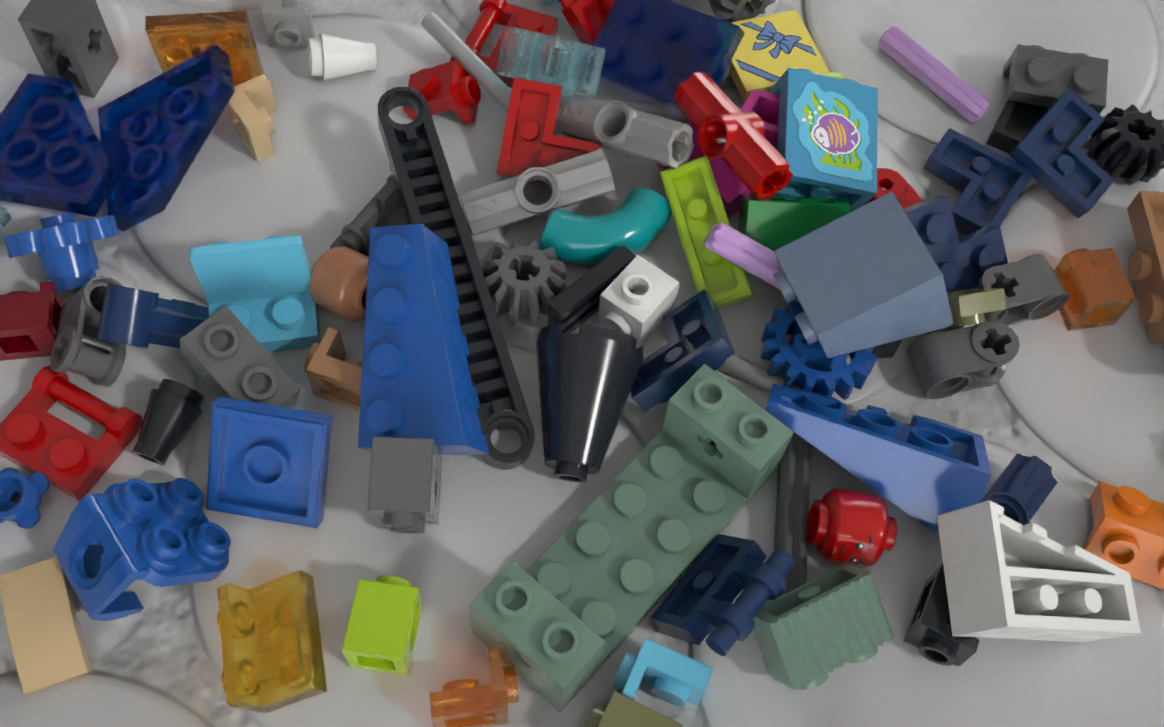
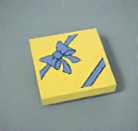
(771, 47)

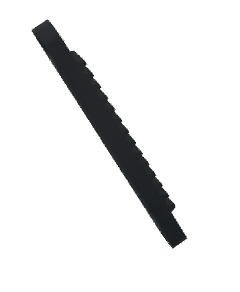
(432, 200)

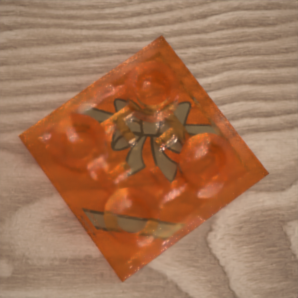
(186, 35)

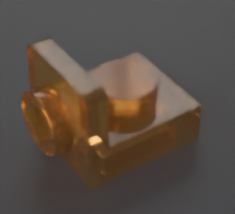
(471, 705)

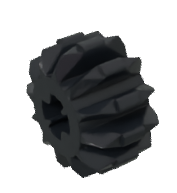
(1129, 145)

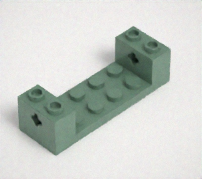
(632, 540)

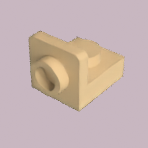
(250, 115)

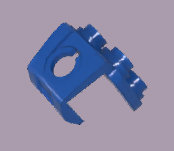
(138, 535)

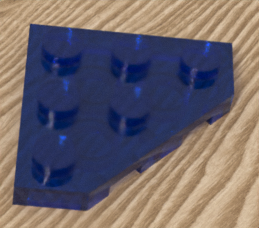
(159, 132)
(52, 150)

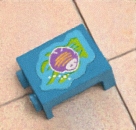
(828, 136)

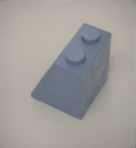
(864, 280)

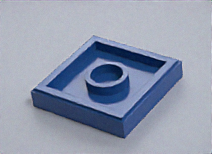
(268, 462)

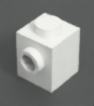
(638, 300)

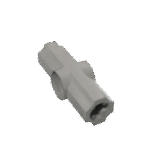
(626, 130)
(569, 180)

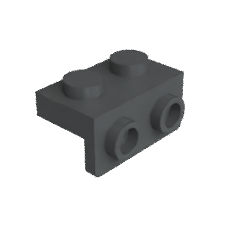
(1044, 74)

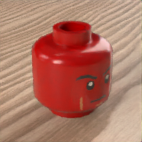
(851, 527)

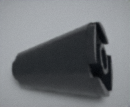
(582, 394)

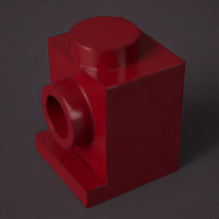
(29, 322)

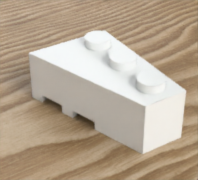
(1024, 586)

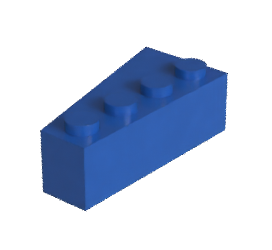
(414, 346)

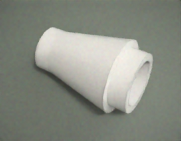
(339, 57)

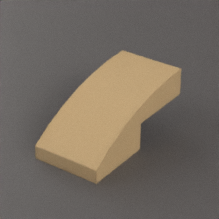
(43, 625)

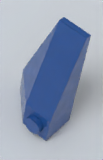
(916, 465)

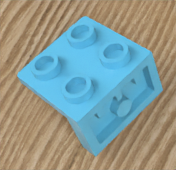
(263, 287)

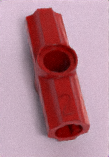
(732, 136)

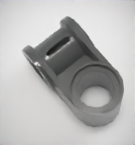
(1029, 289)
(77, 340)
(963, 358)

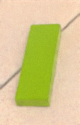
(696, 208)

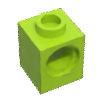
(383, 625)

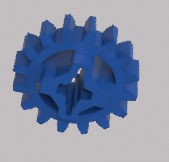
(808, 364)

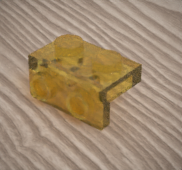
(271, 643)

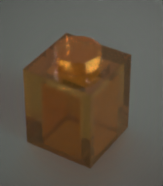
(1096, 288)

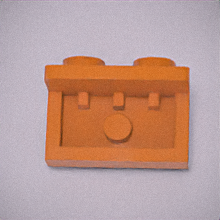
(1128, 532)

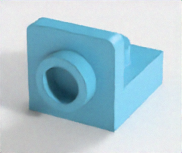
(670, 674)

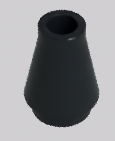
(167, 419)

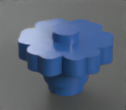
(64, 247)

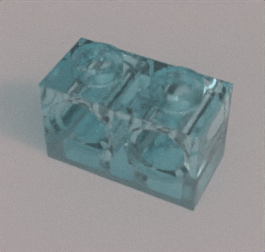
(550, 60)

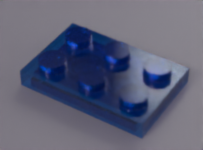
(662, 44)

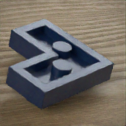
(1055, 155)
(988, 180)
(962, 258)
(695, 339)

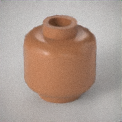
(341, 283)

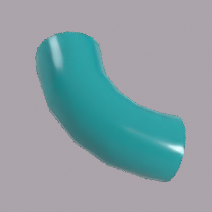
(591, 238)

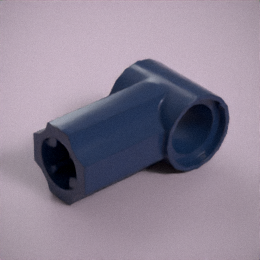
(143, 318)
(1022, 487)

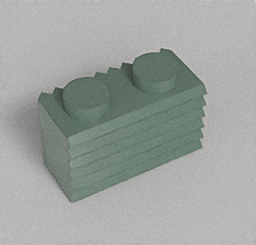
(822, 626)

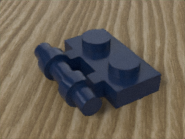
(705, 594)

